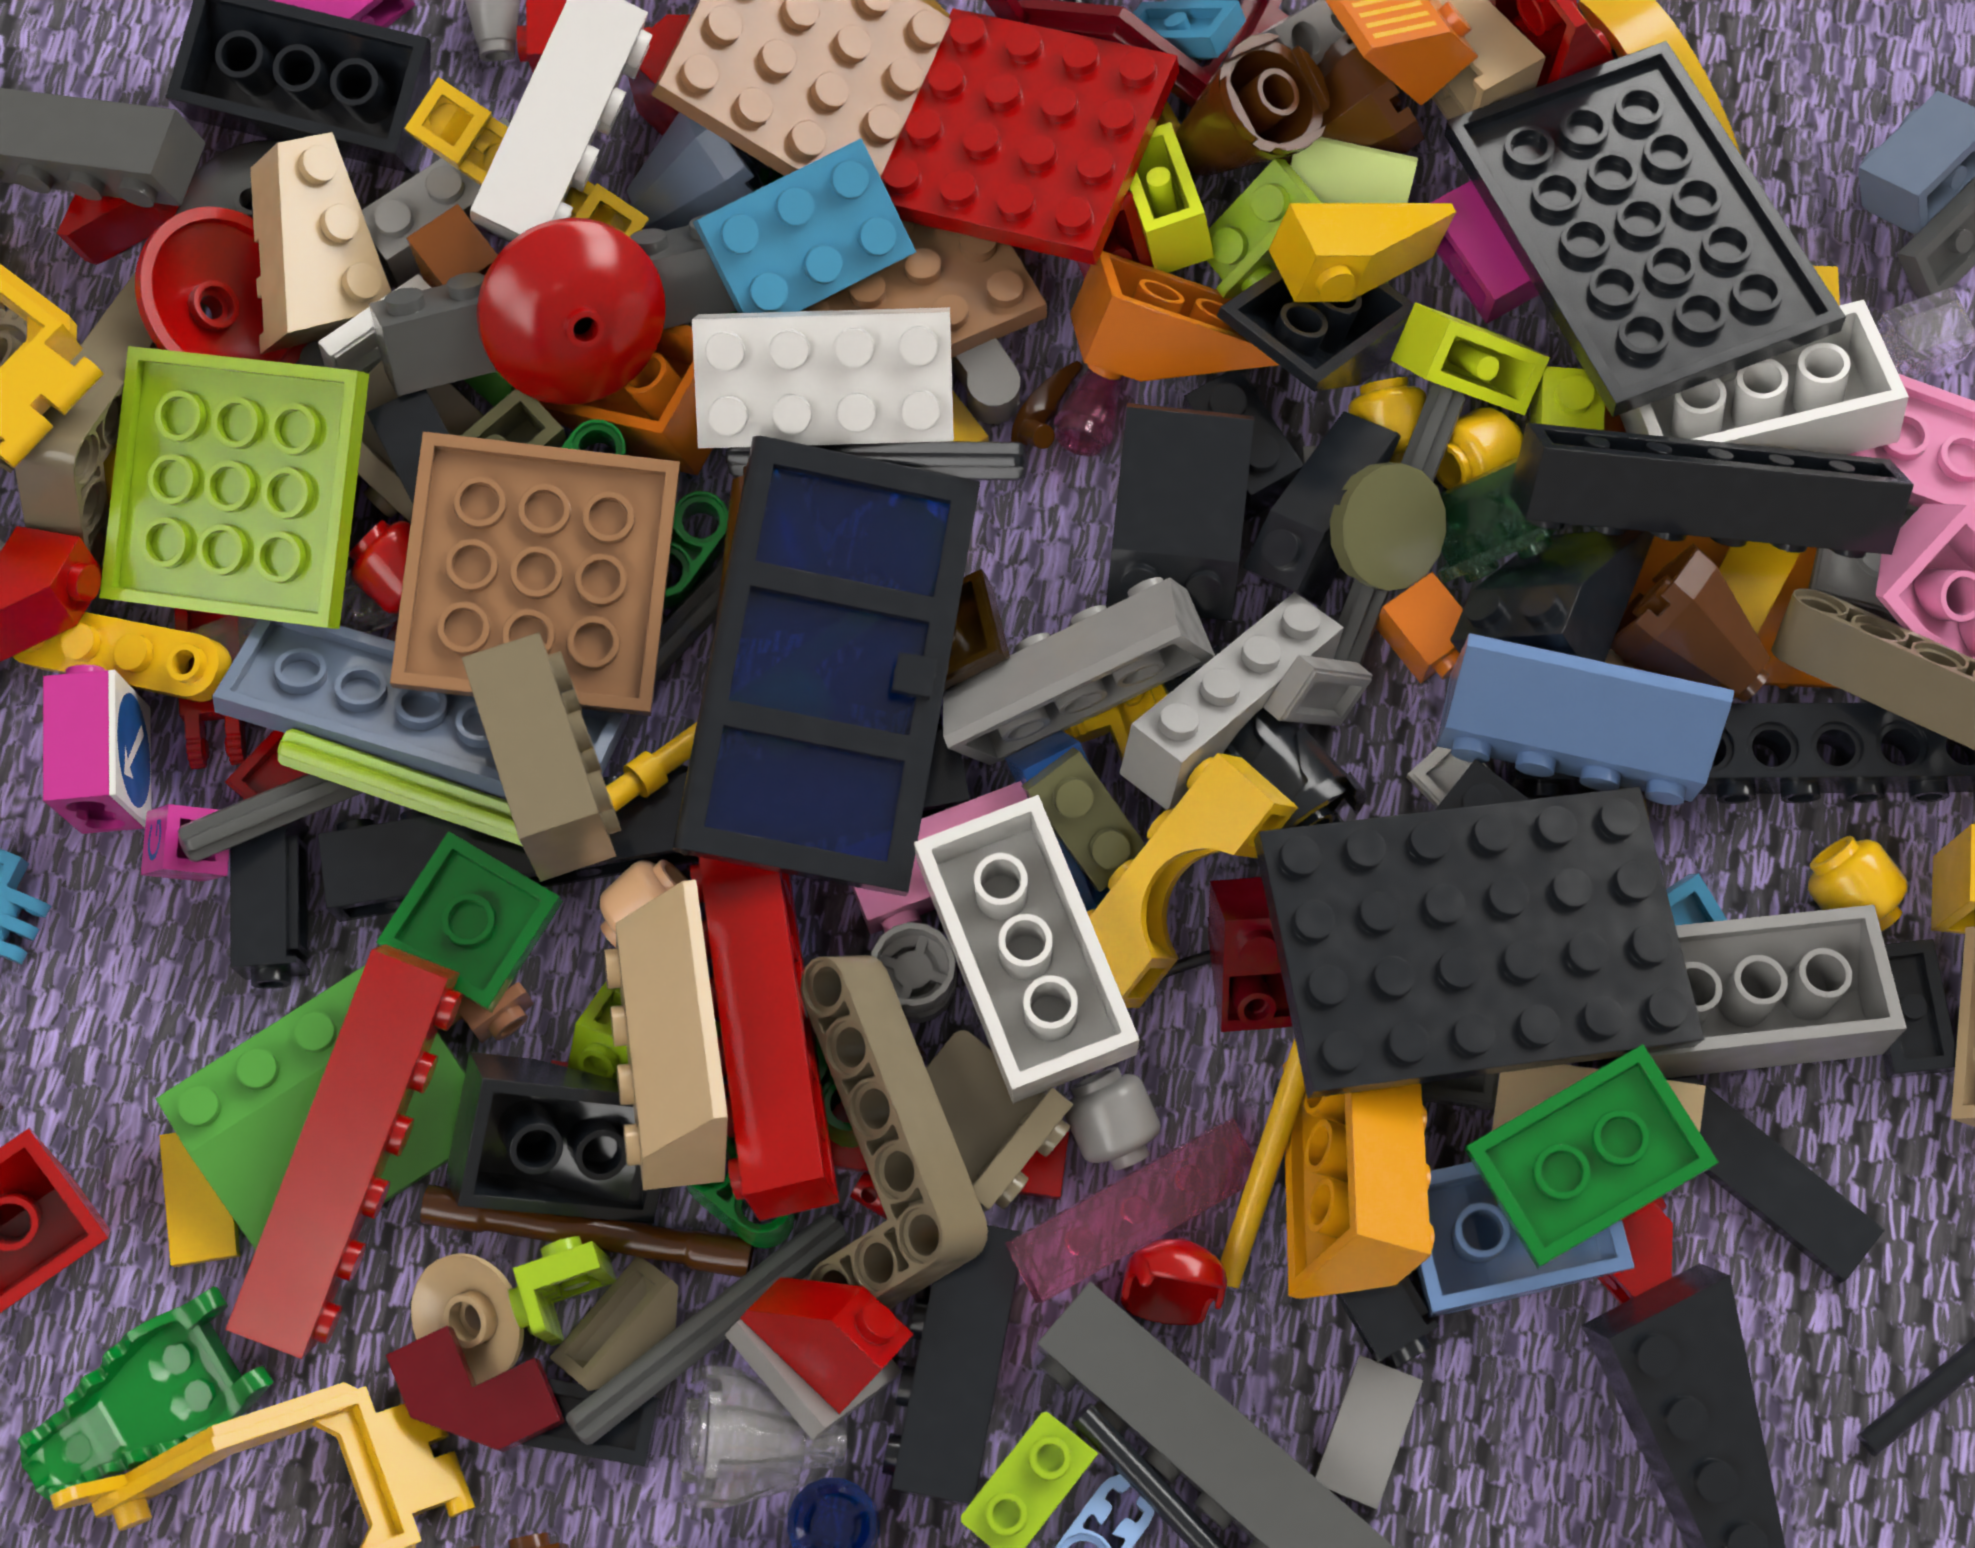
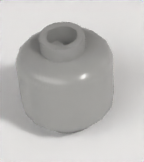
(1112, 1118)

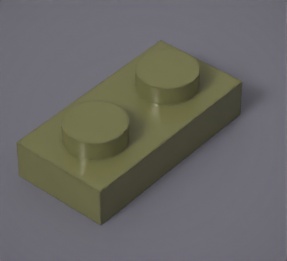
(1085, 817)

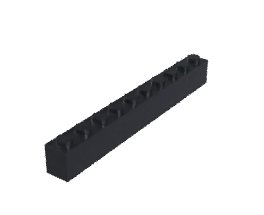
(375, 865)

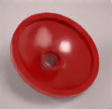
(208, 260)
(548, 284)

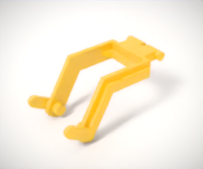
(39, 370)
(382, 1450)

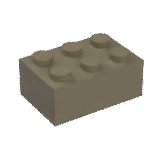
(543, 755)

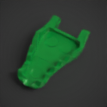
(143, 1399)

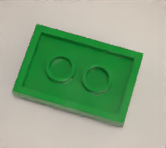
(1590, 1156)

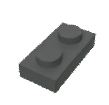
(1943, 248)

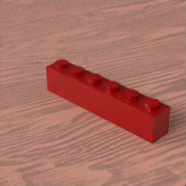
(765, 1041)
(344, 1152)

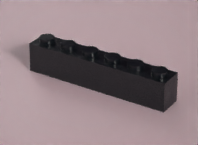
(1709, 490)

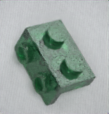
(1486, 526)

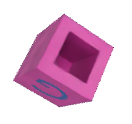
(163, 851)

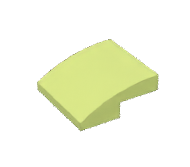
(1354, 172)

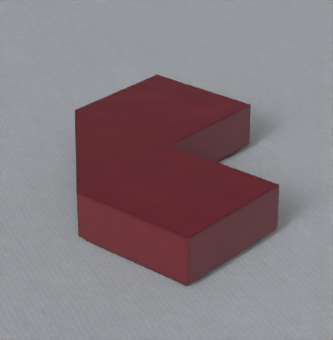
(494, 1413)

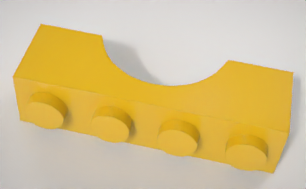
(1217, 814)

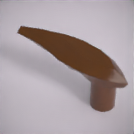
(1032, 418)

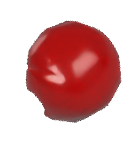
(1173, 1282)

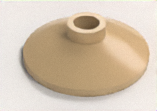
(476, 1303)

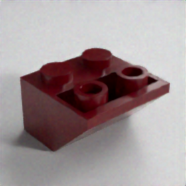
(1245, 958)

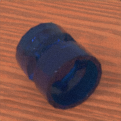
(833, 1516)

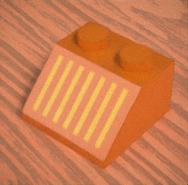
(1409, 41)

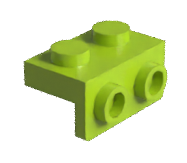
(562, 1273)

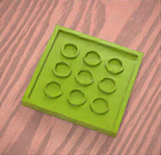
(234, 486)

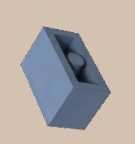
(1921, 164)

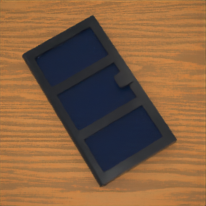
(827, 667)

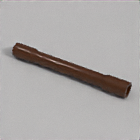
(694, 1249)

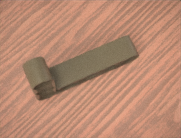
(64, 473)
(1880, 663)
(901, 1131)

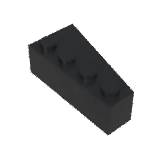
(1693, 1407)

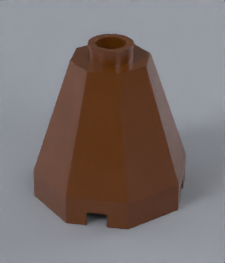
(1364, 103)
(1693, 629)

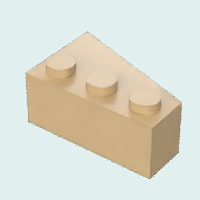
(1504, 64)
(312, 243)

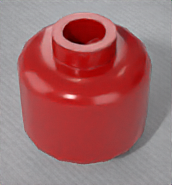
(381, 563)

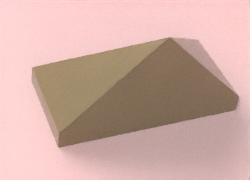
(620, 1326)

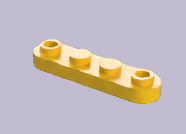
(142, 654)

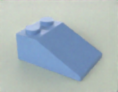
(1483, 1261)

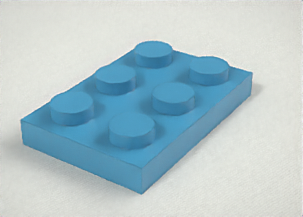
(806, 234)

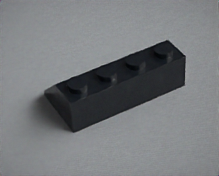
(303, 75)

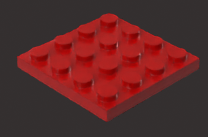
(1027, 135)

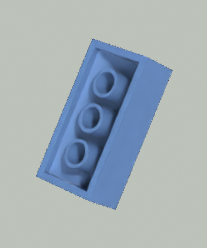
(1582, 719)

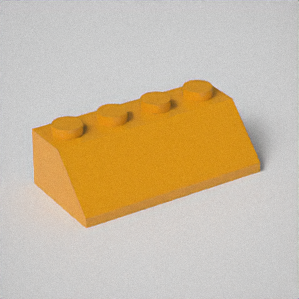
(1357, 1191)

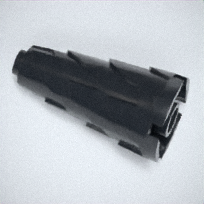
(1293, 765)

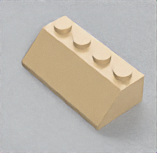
(669, 1042)

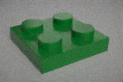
(472, 919)

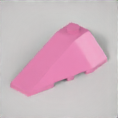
(1932, 576)

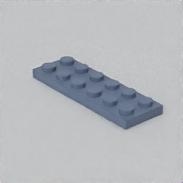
(342, 691)

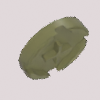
(1388, 526)

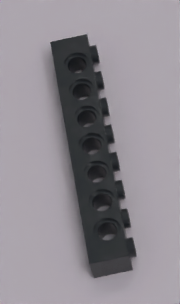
(1801, 774)

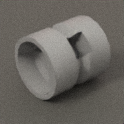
(919, 968)

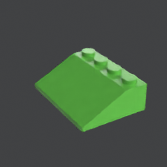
(252, 1103)

